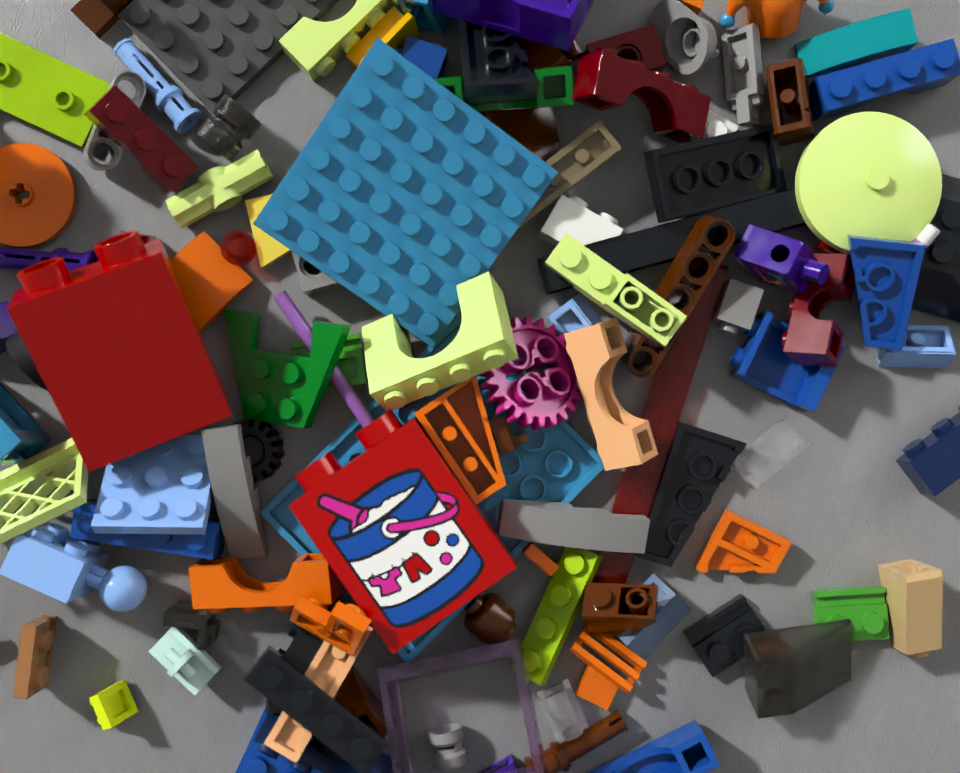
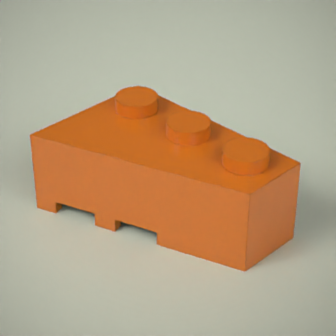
(464, 438)

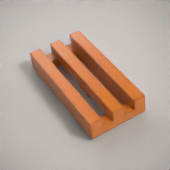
(632, 673)

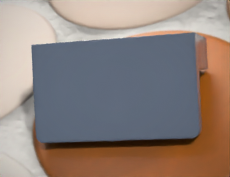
(668, 615)

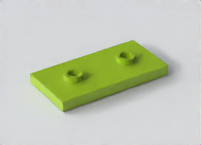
(47, 91)

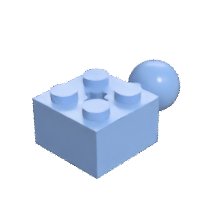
(71, 568)

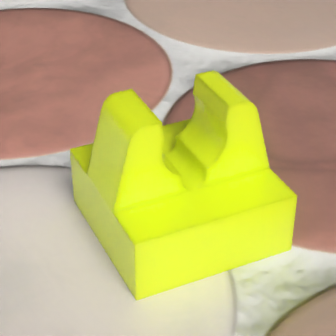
(113, 705)

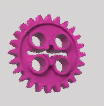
(543, 403)

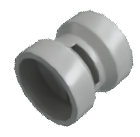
(448, 746)

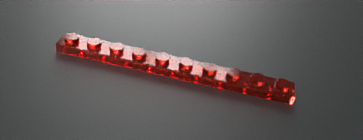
(663, 413)

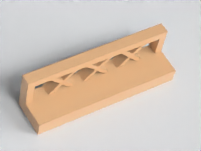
(327, 672)

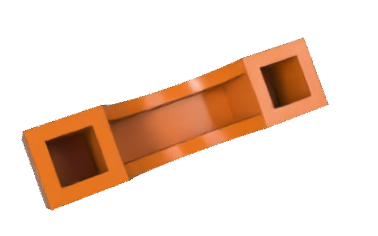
(226, 585)

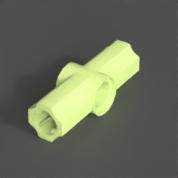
(219, 189)

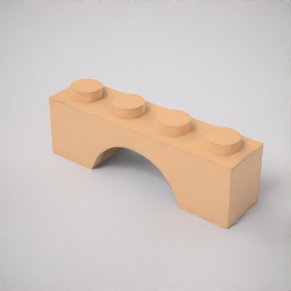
(619, 435)

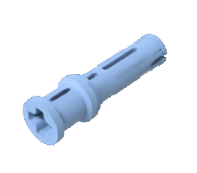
(166, 97)

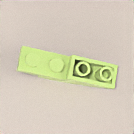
(614, 291)

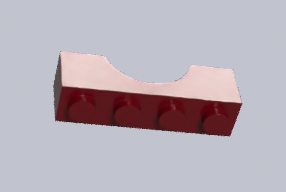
(608, 80)

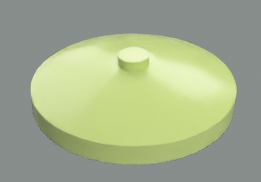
(868, 180)

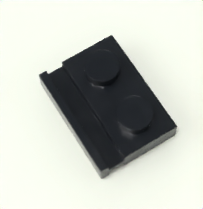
(720, 635)

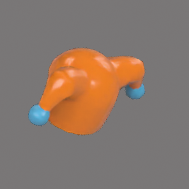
(774, 17)

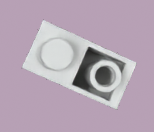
(582, 224)

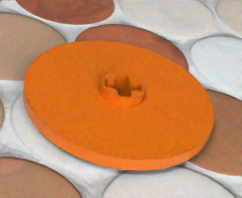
(50, 200)

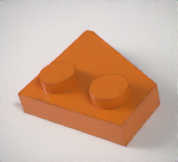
(742, 547)

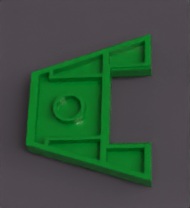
(281, 384)

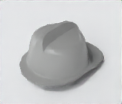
(683, 36)

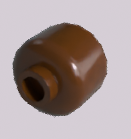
(490, 619)

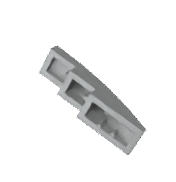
(234, 491)
(572, 526)

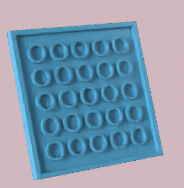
(404, 193)

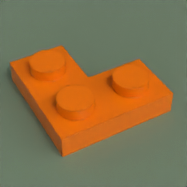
(340, 628)

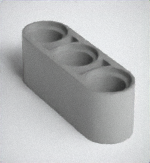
(97, 137)

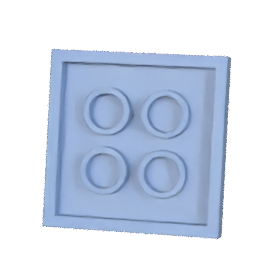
(156, 491)

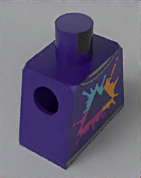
(779, 260)

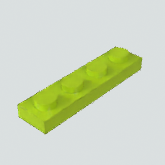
(558, 611)

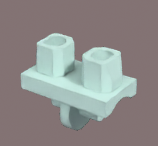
(183, 660)

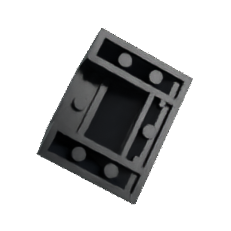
(939, 275)

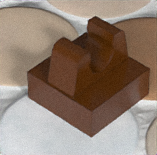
(503, 435)

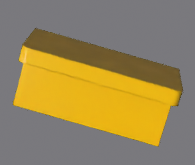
(390, 29)

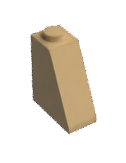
(913, 606)

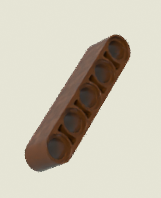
(692, 285)

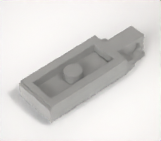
(744, 73)

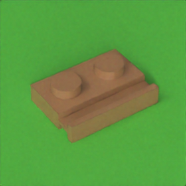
(34, 656)

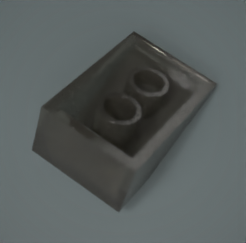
(796, 665)

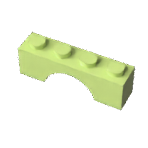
(318, 44)

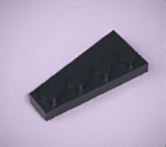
(689, 479)

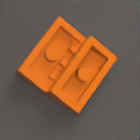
(208, 279)

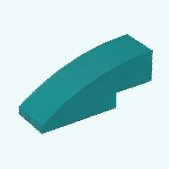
(858, 43)

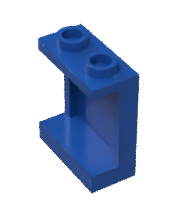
(769, 369)

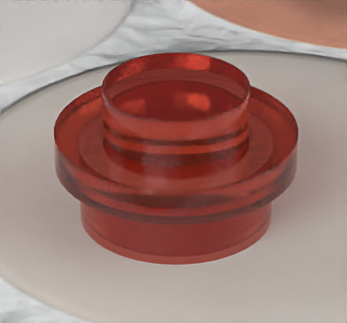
(238, 248)

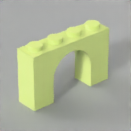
(481, 345)

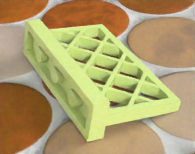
(33, 481)

